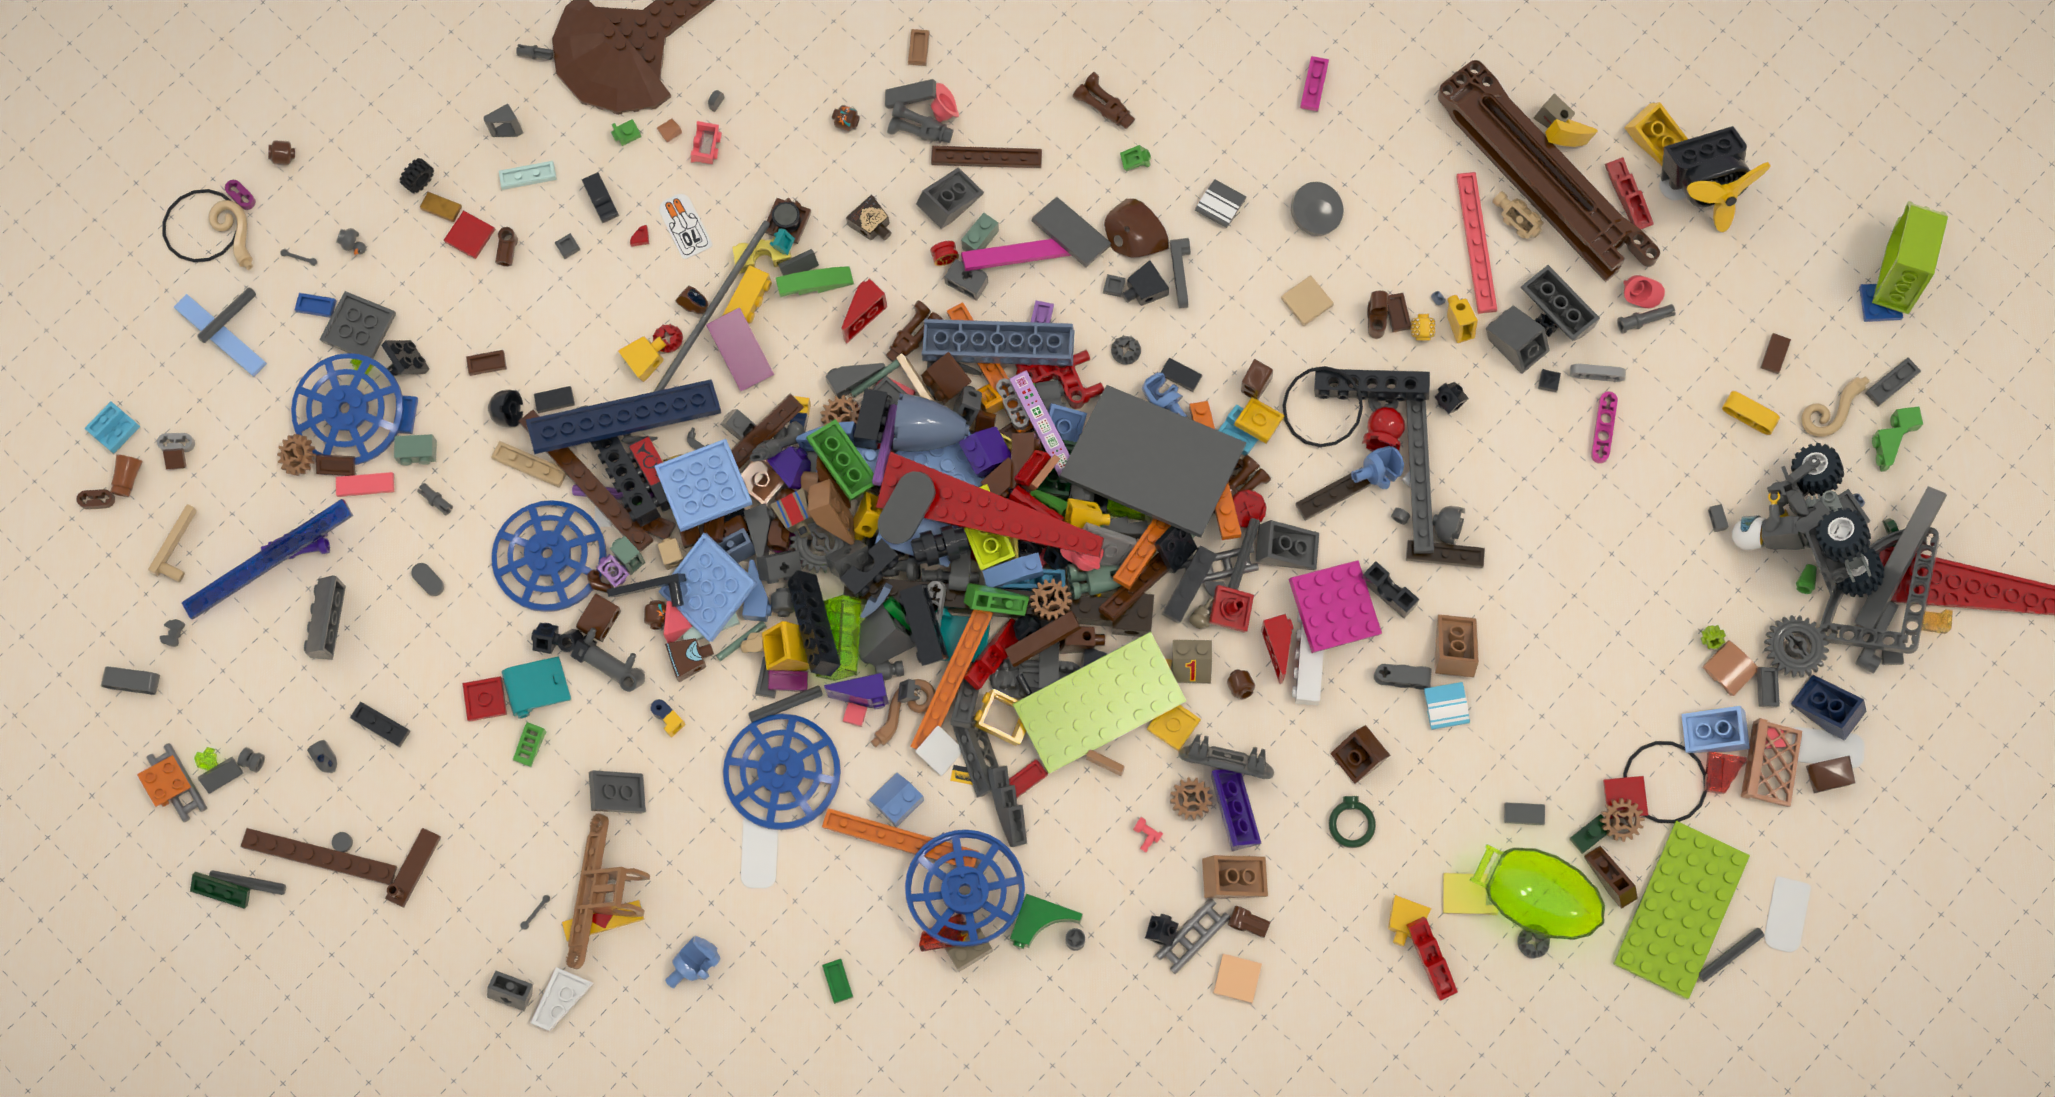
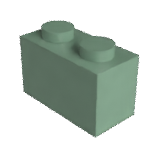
(980, 233)
(415, 449)
(627, 554)

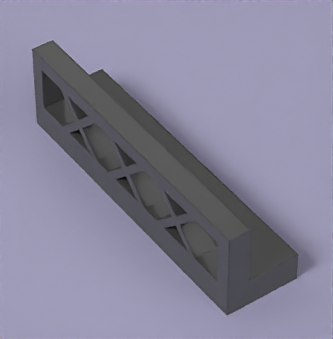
(975, 756)

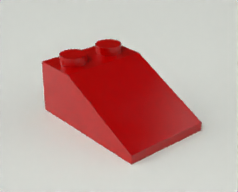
(864, 308)
(1277, 637)

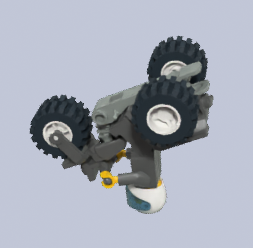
(1834, 534)

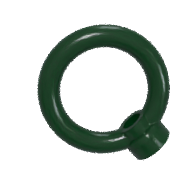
(1350, 803)

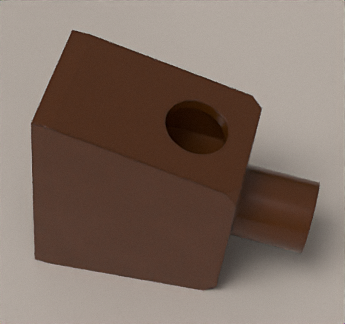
(1081, 640)

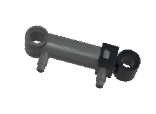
(586, 650)

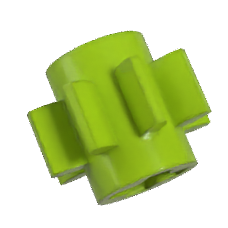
(1713, 637)

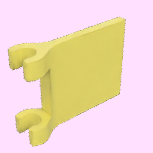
(1465, 896)

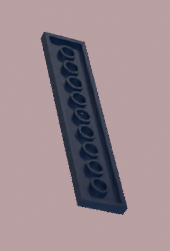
(623, 416)

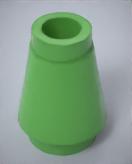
(1807, 579)

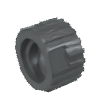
(1400, 516)

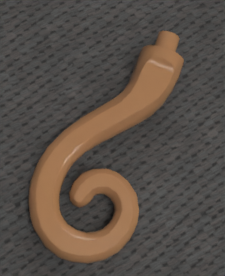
(888, 730)

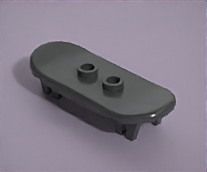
(1005, 680)
(1227, 758)

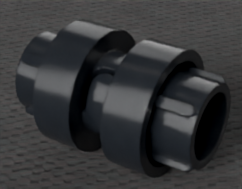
(948, 543)

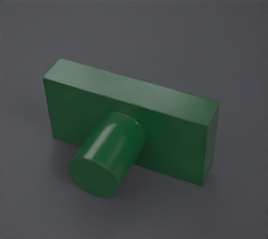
(1589, 835)

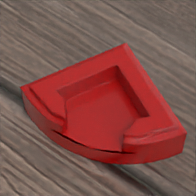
(640, 237)

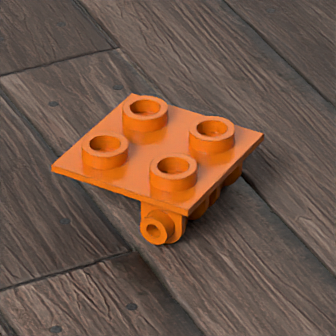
(164, 781)

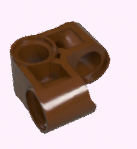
(1377, 313)

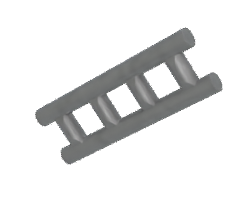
(1225, 556)
(197, 799)
(1205, 936)

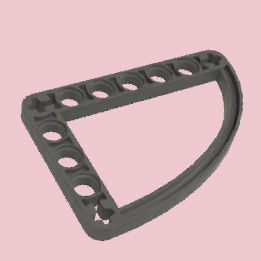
(1910, 616)

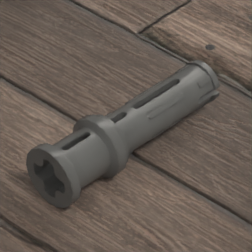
(1637, 320)
(943, 576)

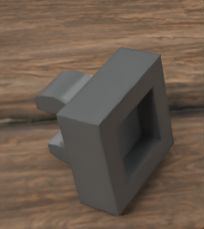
(906, 691)

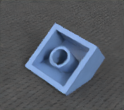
(897, 799)

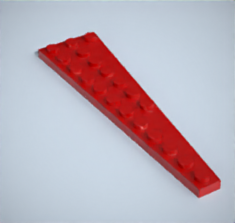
(981, 510)
(1976, 588)

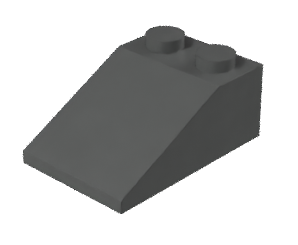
(949, 197)
(1287, 546)

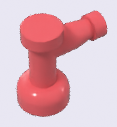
(1152, 834)

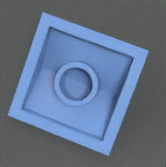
(1067, 421)

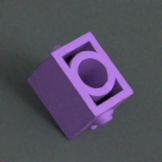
(620, 572)

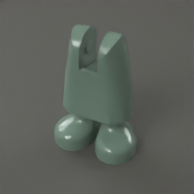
(1097, 580)

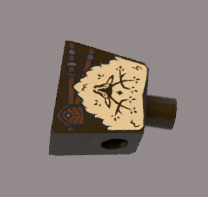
(869, 219)

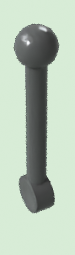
(312, 261)
(525, 924)

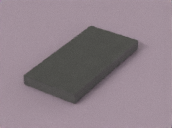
(1071, 232)

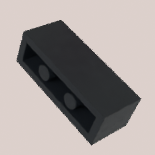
(871, 419)

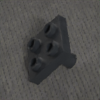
(404, 357)
(1175, 548)

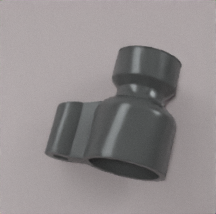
(888, 669)

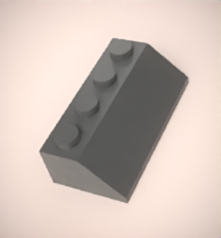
(1561, 303)
(325, 618)

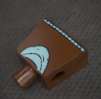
(687, 657)

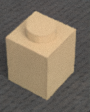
(670, 553)

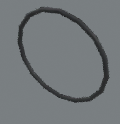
(167, 215)
(1351, 430)
(1692, 755)

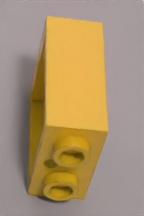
(1019, 730)

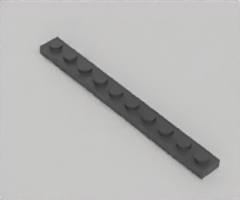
(1419, 476)

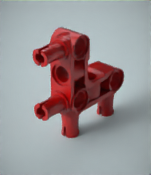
(1068, 378)

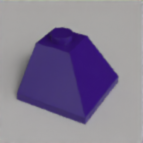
(790, 465)

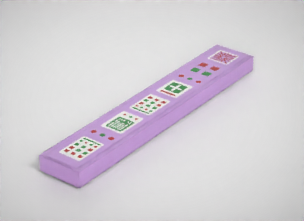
(1040, 418)

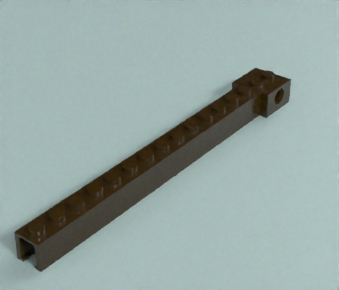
(1133, 622)

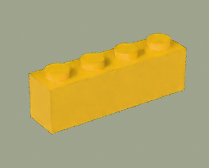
(750, 292)

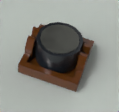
(788, 216)

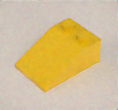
(1654, 130)

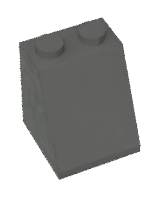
(1518, 338)
(882, 637)

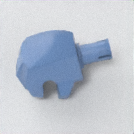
(1166, 400)
(1378, 465)
(693, 961)

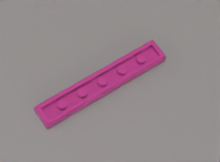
(1012, 254)

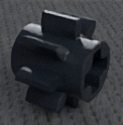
(1547, 323)

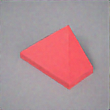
(675, 623)

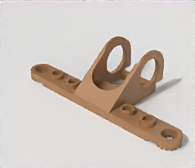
(593, 890)

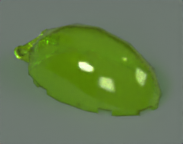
(1541, 893)

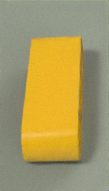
(1751, 413)

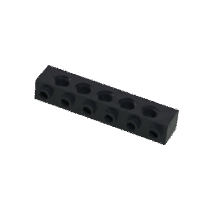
(1381, 378)
(642, 513)
(813, 623)

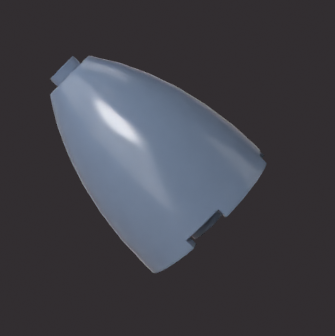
(926, 425)

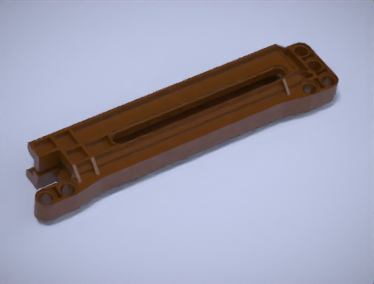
(1542, 172)

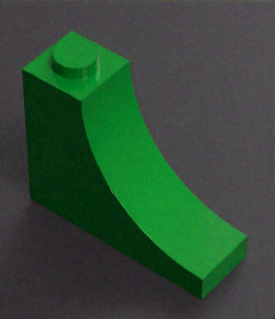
(1036, 916)

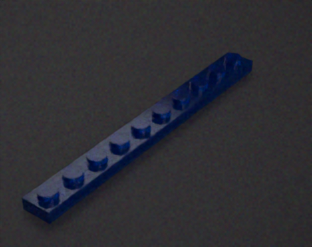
(267, 559)

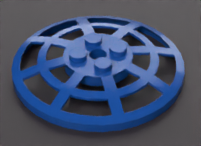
(358, 407)
(547, 566)
(789, 780)
(961, 877)

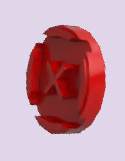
(1249, 505)

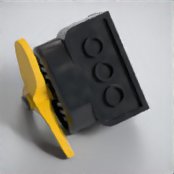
(1711, 172)

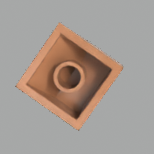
(761, 480)

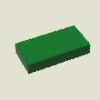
(837, 981)

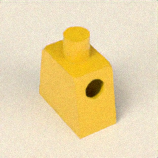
(1461, 319)
(643, 356)
(1080, 512)
(866, 517)
(1402, 913)

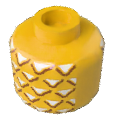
(1423, 327)

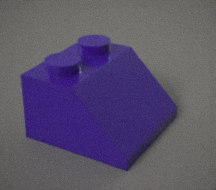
(985, 450)

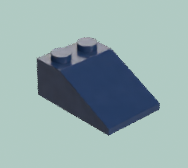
(1830, 706)

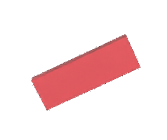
(365, 484)

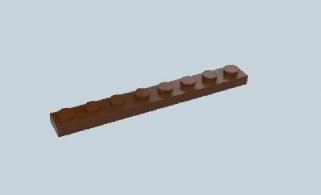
(319, 856)

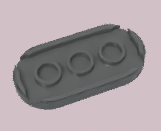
(906, 507)

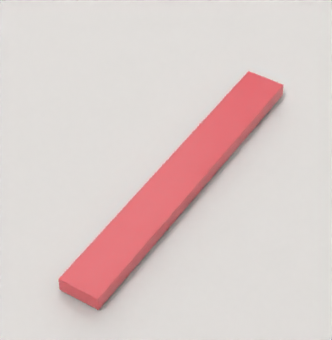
(1476, 243)

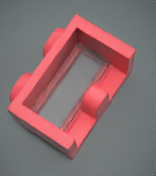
(705, 143)

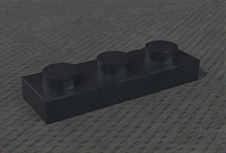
(380, 724)

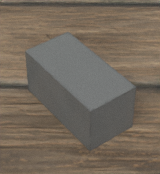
(1718, 518)

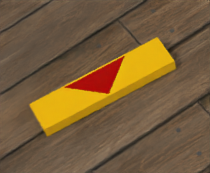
(605, 922)

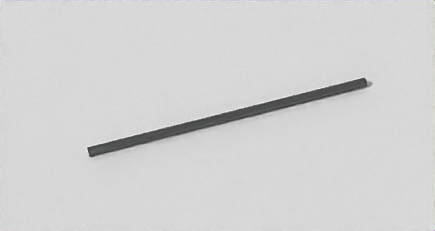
(713, 305)

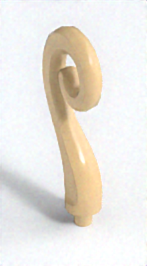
(239, 246)
(1851, 390)

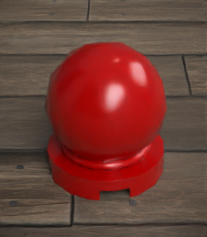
(1384, 429)

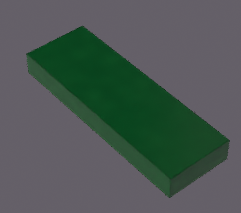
(220, 890)

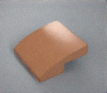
(1043, 474)
(1730, 668)

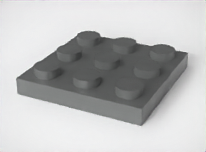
(357, 325)

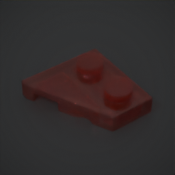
(1721, 771)
(929, 943)

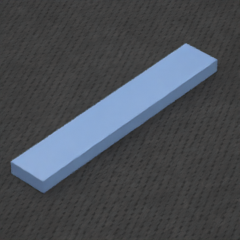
(223, 338)

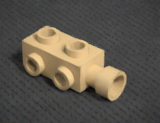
(1519, 221)

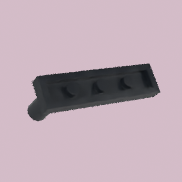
(672, 581)

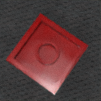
(469, 234)
(484, 698)
(1626, 788)

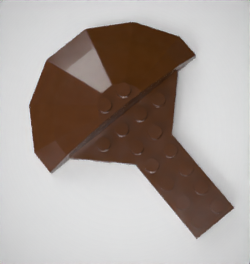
(618, 53)

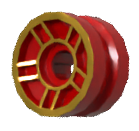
(944, 253)

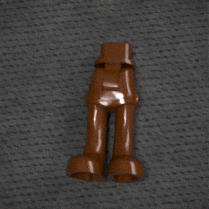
(1112, 110)
(904, 341)
(1250, 466)

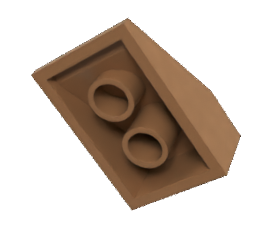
(830, 511)
(1456, 646)
(1234, 877)

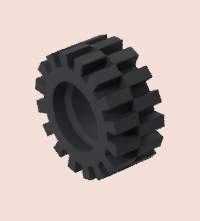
(416, 175)

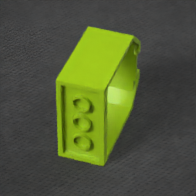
(1910, 257)

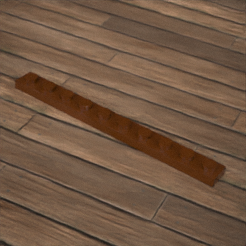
(597, 493)

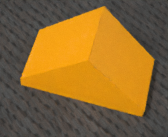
(991, 400)

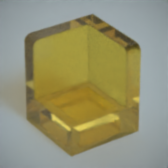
(1938, 622)

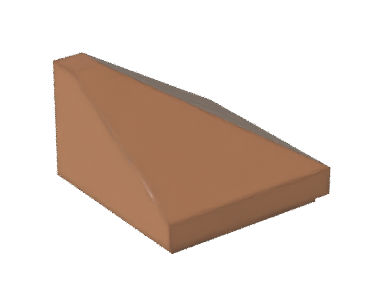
(669, 130)

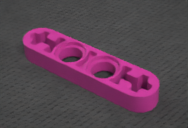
(1604, 427)

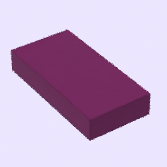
(787, 680)

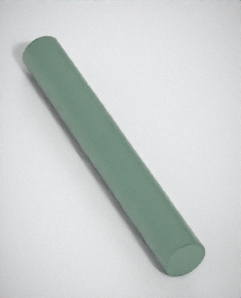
(875, 378)
(736, 644)

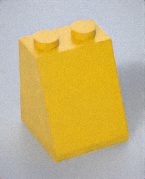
(784, 648)

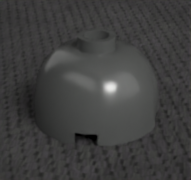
(1449, 523)

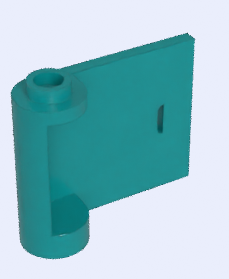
(952, 630)
(533, 685)

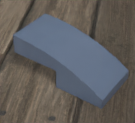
(874, 603)

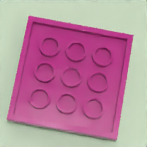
(1335, 606)

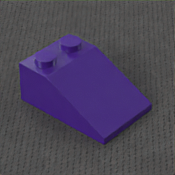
(863, 691)

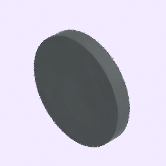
(1317, 208)

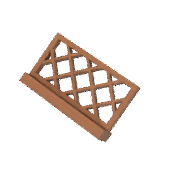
(1756, 756)

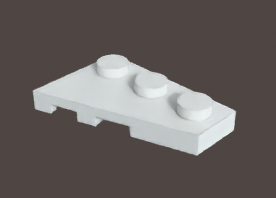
(559, 998)

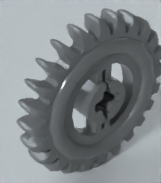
(810, 558)
(1808, 661)

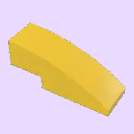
(1569, 133)

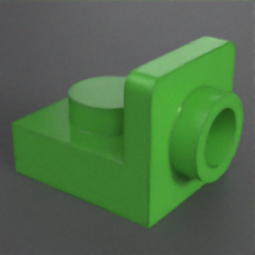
(625, 132)
(1135, 157)

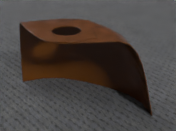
(1145, 234)

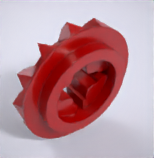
(675, 340)

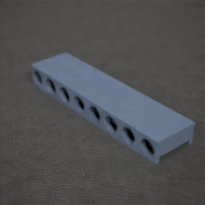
(999, 342)

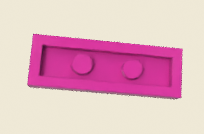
(1314, 83)

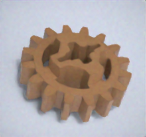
(838, 410)
(296, 454)
(1045, 595)
(1184, 794)
(1616, 825)

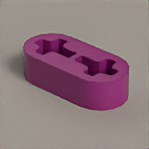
(237, 197)

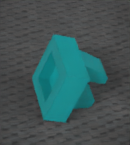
(783, 241)

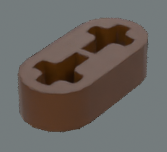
(96, 495)

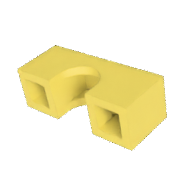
(761, 249)

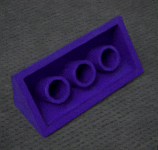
(1235, 809)

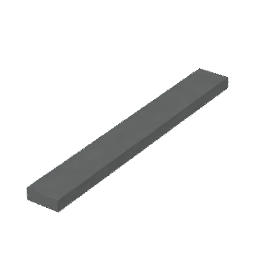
(1901, 557)

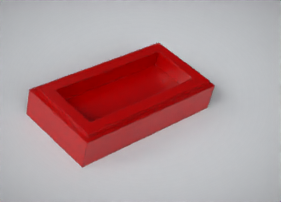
(1032, 468)
(1028, 777)

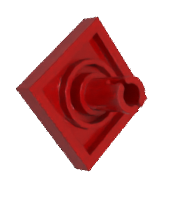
(1231, 608)

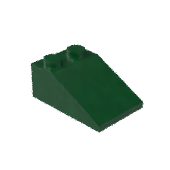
(1052, 484)

